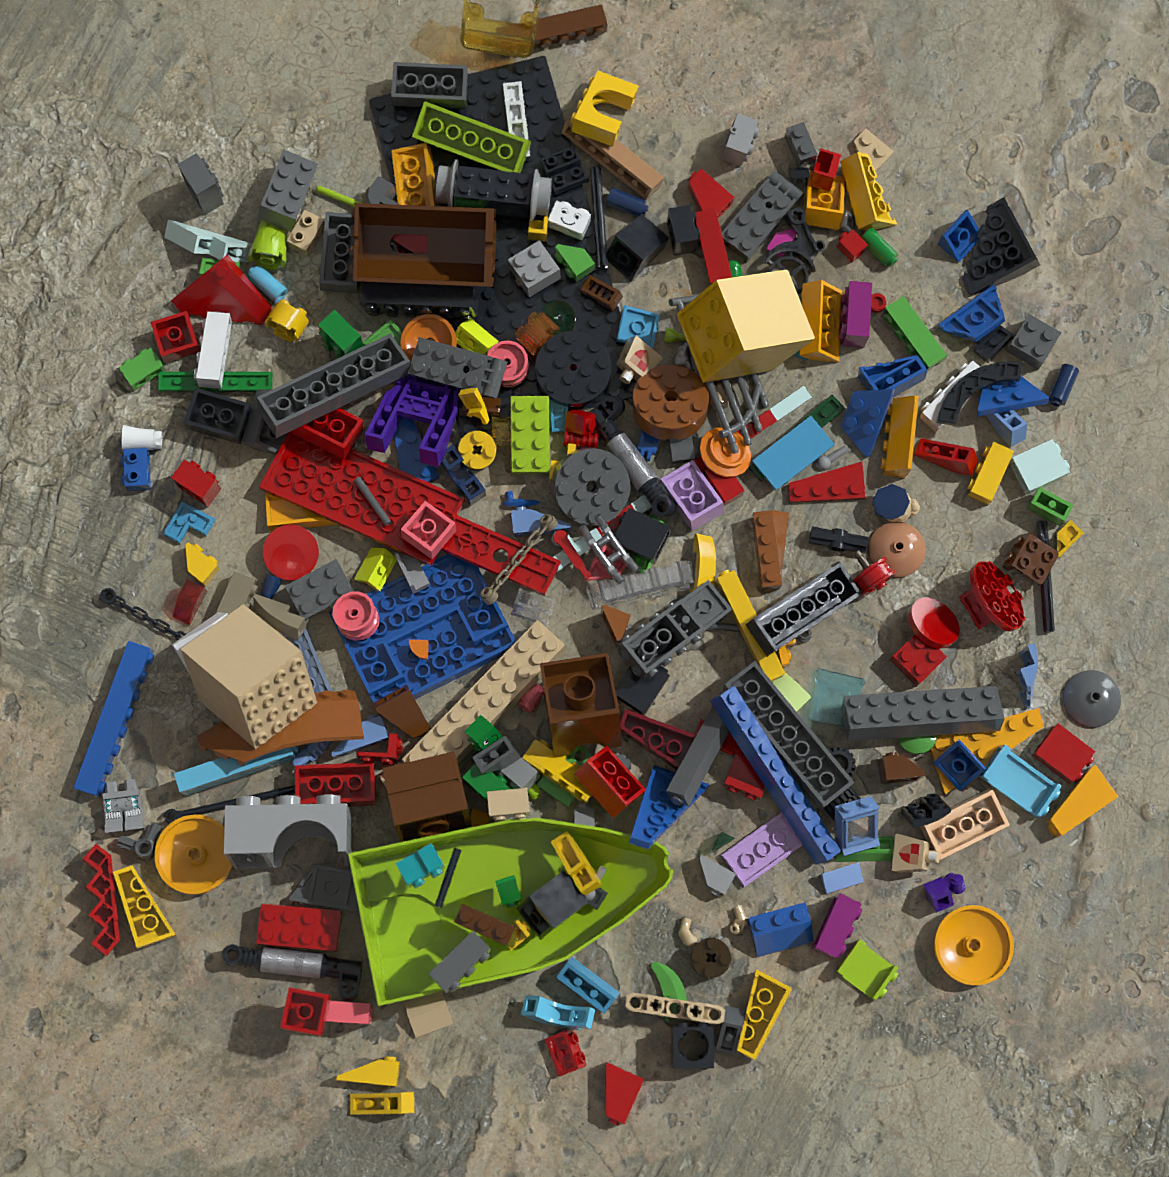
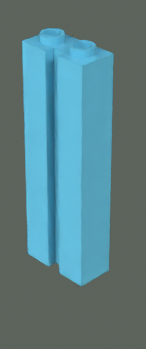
(224, 770)

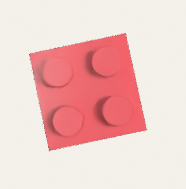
(428, 530)

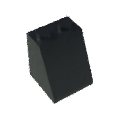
(636, 247)
(552, 904)

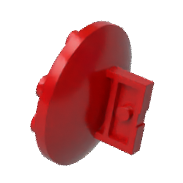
(991, 600)

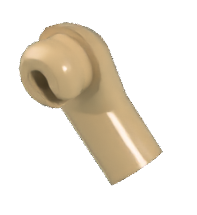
(740, 922)
(685, 934)

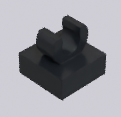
(799, 173)

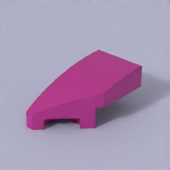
(781, 237)

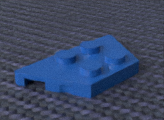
(976, 317)
(1010, 396)
(866, 416)

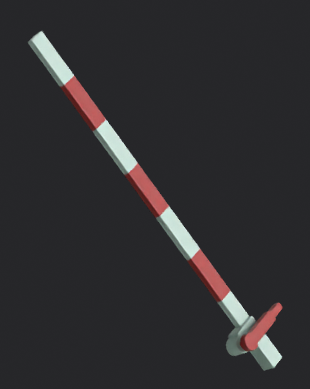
(573, 550)

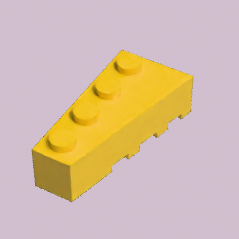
(143, 914)
(763, 1009)

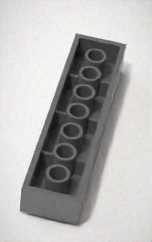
(333, 385)
(922, 713)
(791, 737)

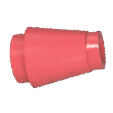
(531, 699)

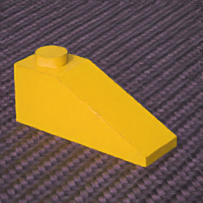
(377, 1072)
(382, 1103)

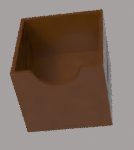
(581, 703)
(427, 797)

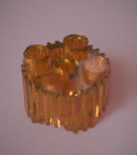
(536, 332)

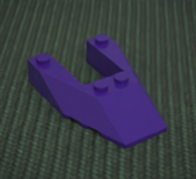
(418, 401)

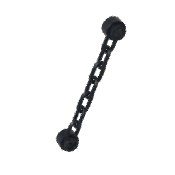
(106, 591)

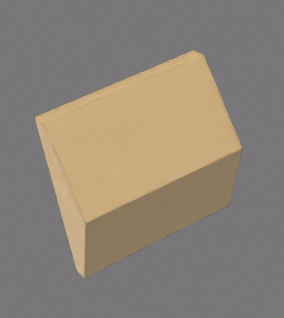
(428, 1013)

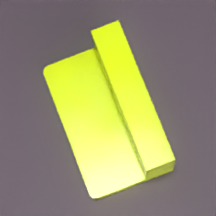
(474, 337)
(376, 568)

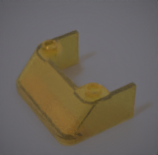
(496, 35)

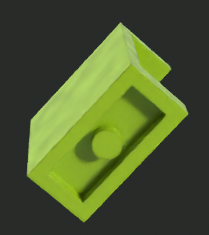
(867, 970)

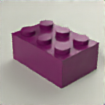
(856, 314)
(837, 926)

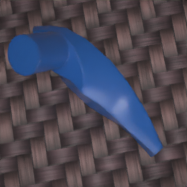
(515, 503)

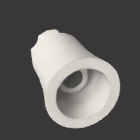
(141, 438)

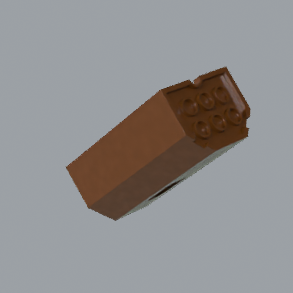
(458, 244)

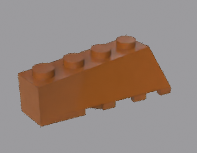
(770, 540)

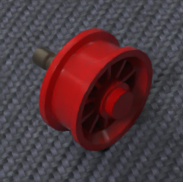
(873, 576)

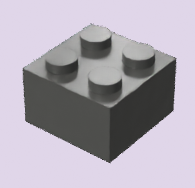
(1033, 341)

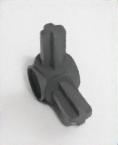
(136, 846)

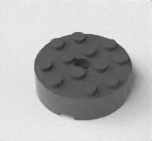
(609, 482)

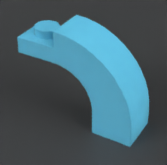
(557, 1014)

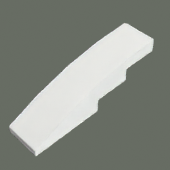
(515, 110)

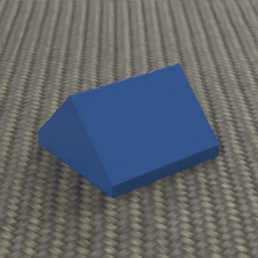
(960, 237)
(959, 765)

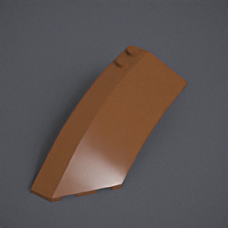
(331, 719)

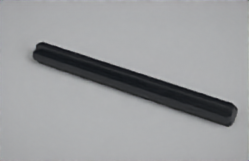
(599, 217)
(1046, 587)

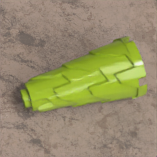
(268, 247)

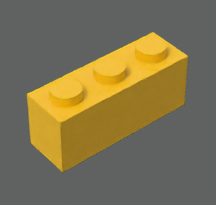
(989, 473)

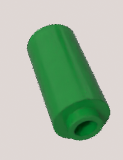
(880, 248)

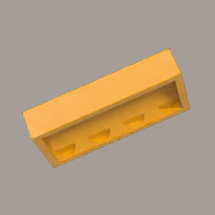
(284, 513)

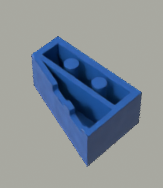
(898, 375)

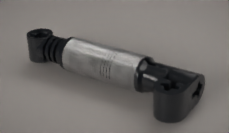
(620, 446)
(298, 963)

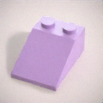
(693, 495)

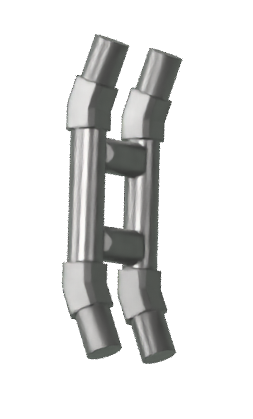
(607, 561)

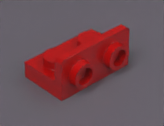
(566, 1052)

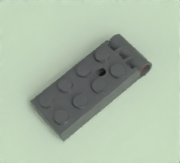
(755, 221)
(448, 364)

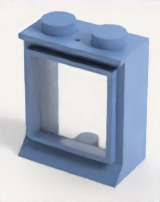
(856, 825)

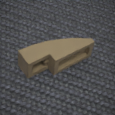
(279, 616)

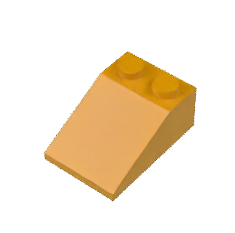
(825, 207)

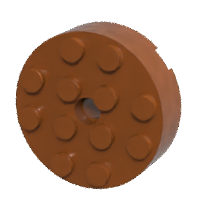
(670, 402)

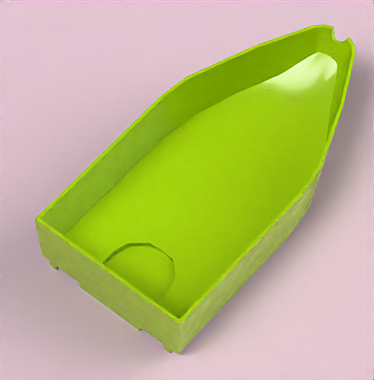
(412, 936)

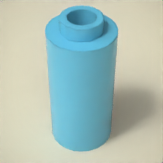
(267, 283)

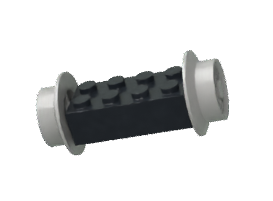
(494, 189)

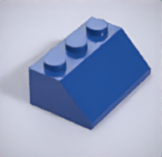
(781, 929)

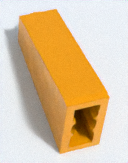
(1084, 799)

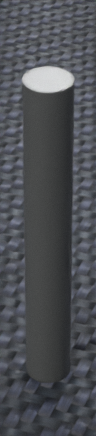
(372, 501)

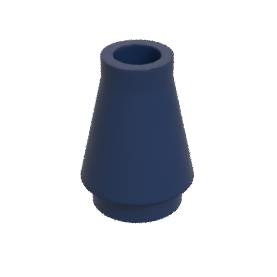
(270, 586)

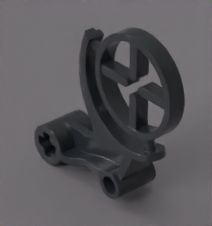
(804, 247)

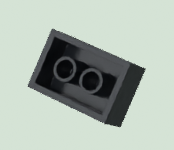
(217, 415)

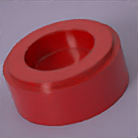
(878, 303)

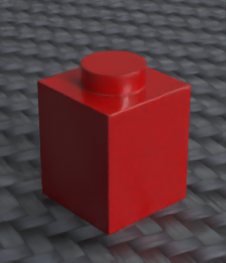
(851, 245)
(580, 422)

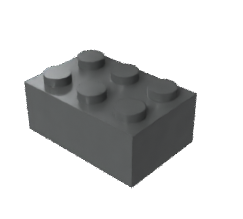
(201, 183)
(319, 589)

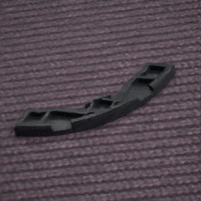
(973, 382)

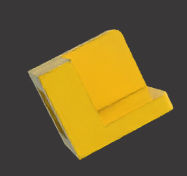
(538, 230)

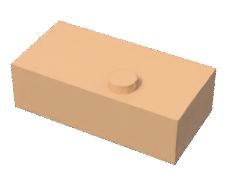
(966, 824)

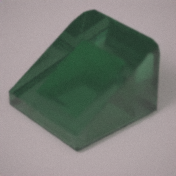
(722, 840)

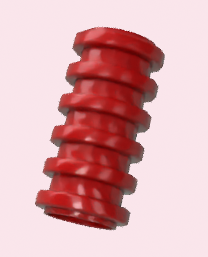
(587, 440)

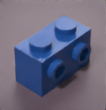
(136, 469)

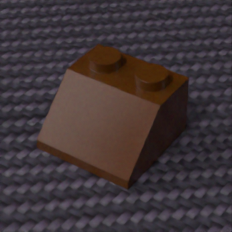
(898, 768)

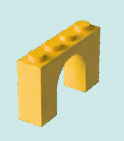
(602, 89)

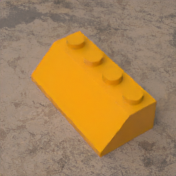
(823, 310)
(900, 436)

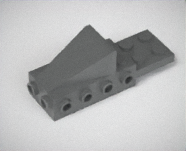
(673, 630)

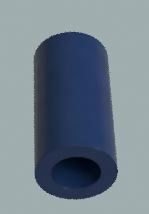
(626, 203)
(1063, 385)

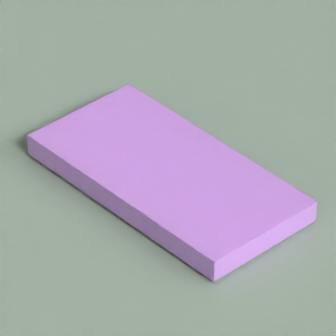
(762, 849)

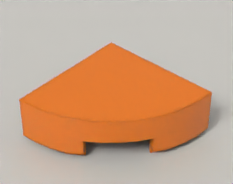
(420, 648)

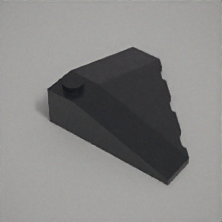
(1000, 252)

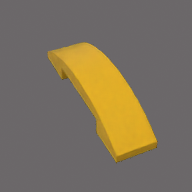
(705, 560)

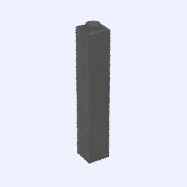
(698, 760)

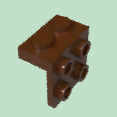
(1030, 557)

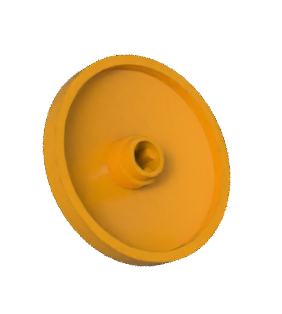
(192, 855)
(973, 945)

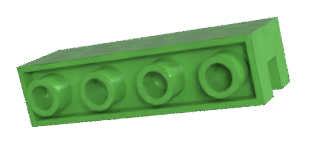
(913, 333)

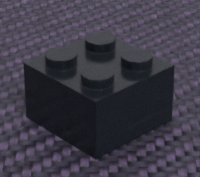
(682, 229)

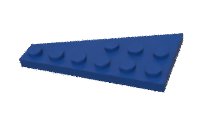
(657, 810)

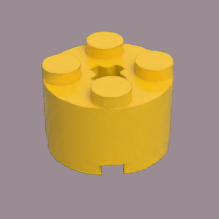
(287, 321)
(478, 439)

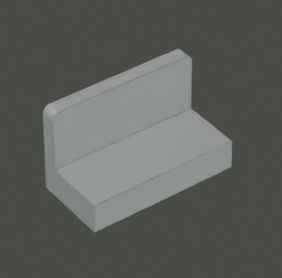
(413, 573)

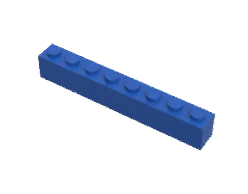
(113, 719)

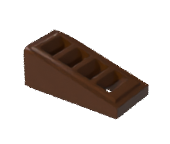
(611, 299)

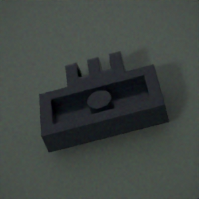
(993, 343)

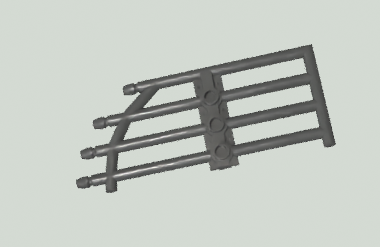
(751, 403)

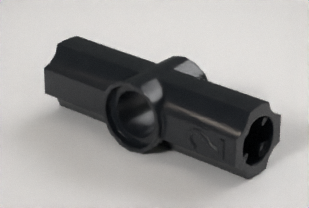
(838, 539)

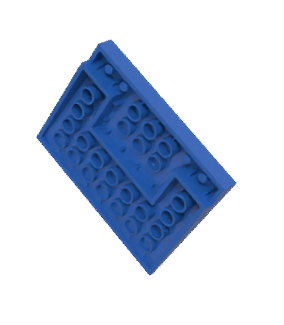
(448, 614)

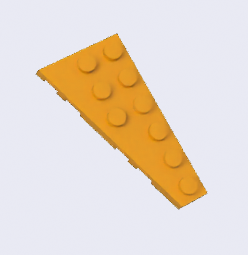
(984, 744)

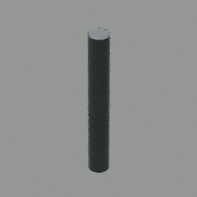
(447, 878)

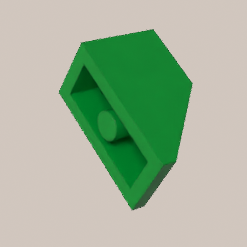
(508, 891)

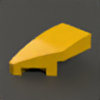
(474, 403)
(1067, 536)

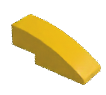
(576, 863)

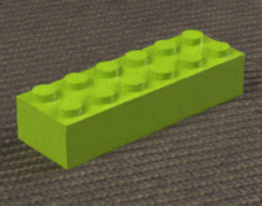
(471, 138)

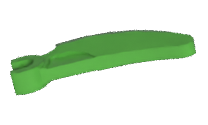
(670, 985)

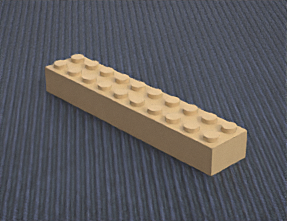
(492, 694)

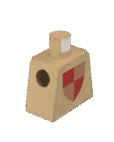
(636, 359)
(912, 855)

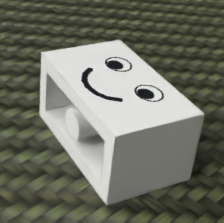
(569, 219)

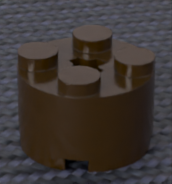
(710, 969)

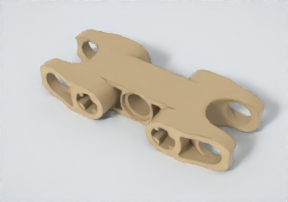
(685, 1008)

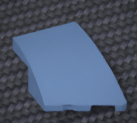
(1028, 674)

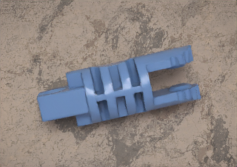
(311, 752)

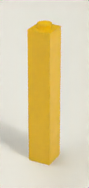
(742, 613)

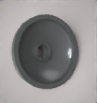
(1080, 703)

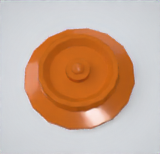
(718, 455)

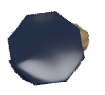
(895, 504)

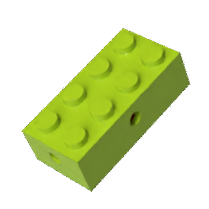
(530, 435)

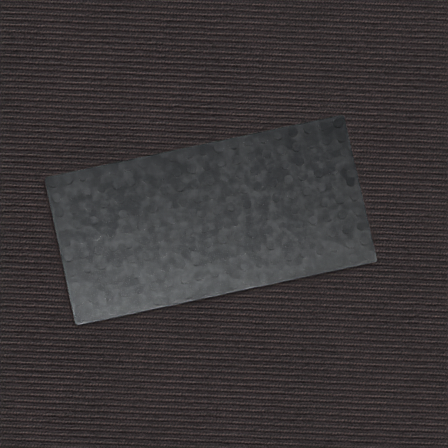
(505, 304)

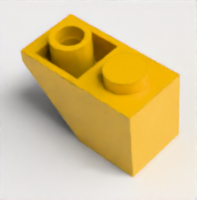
(199, 565)

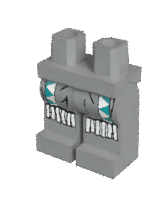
(120, 803)

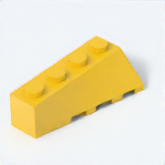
(865, 193)
(556, 769)

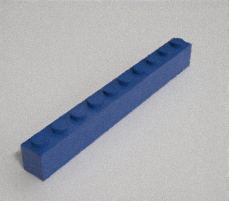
(775, 775)

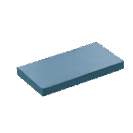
(793, 453)

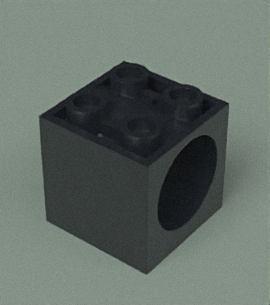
(706, 1058)

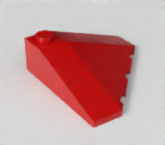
(224, 291)

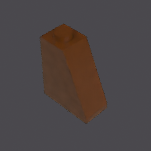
(403, 711)

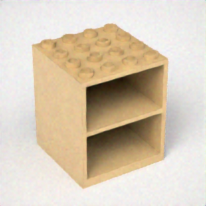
(249, 676)

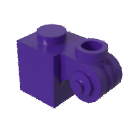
(939, 891)

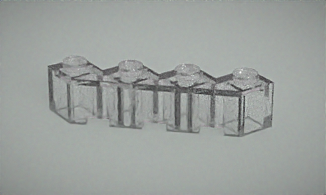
(648, 583)

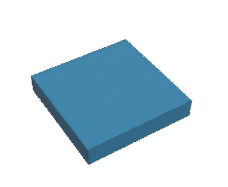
(637, 323)

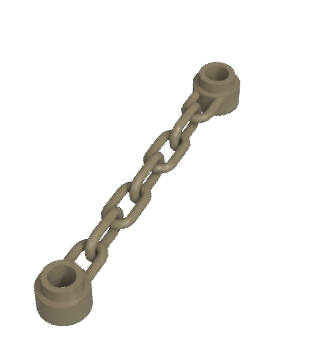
(490, 595)

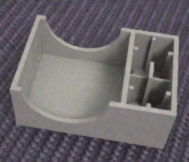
(262, 834)

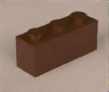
(487, 926)

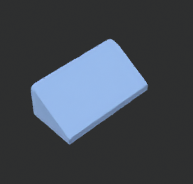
(842, 878)

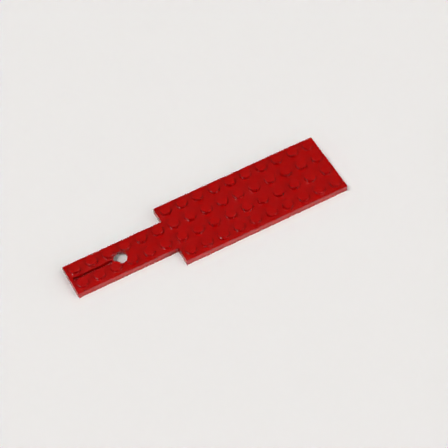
(327, 488)

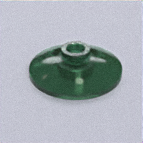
(560, 307)

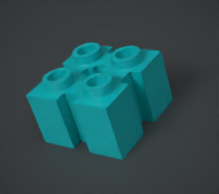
(420, 866)

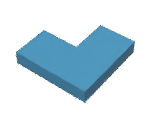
(186, 518)

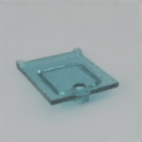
(829, 695)

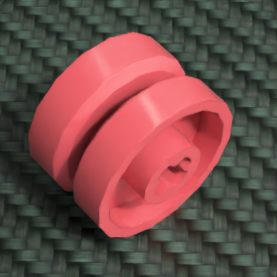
(516, 356)
(356, 616)

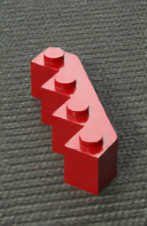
(103, 889)

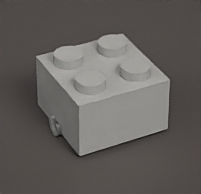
(740, 140)
(534, 268)

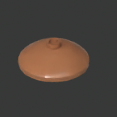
(884, 543)

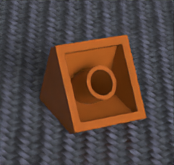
(616, 623)

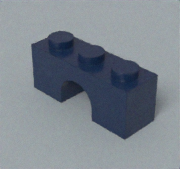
(462, 477)

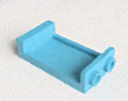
(1020, 782)

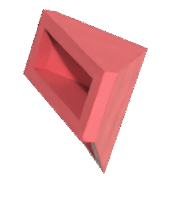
(597, 569)

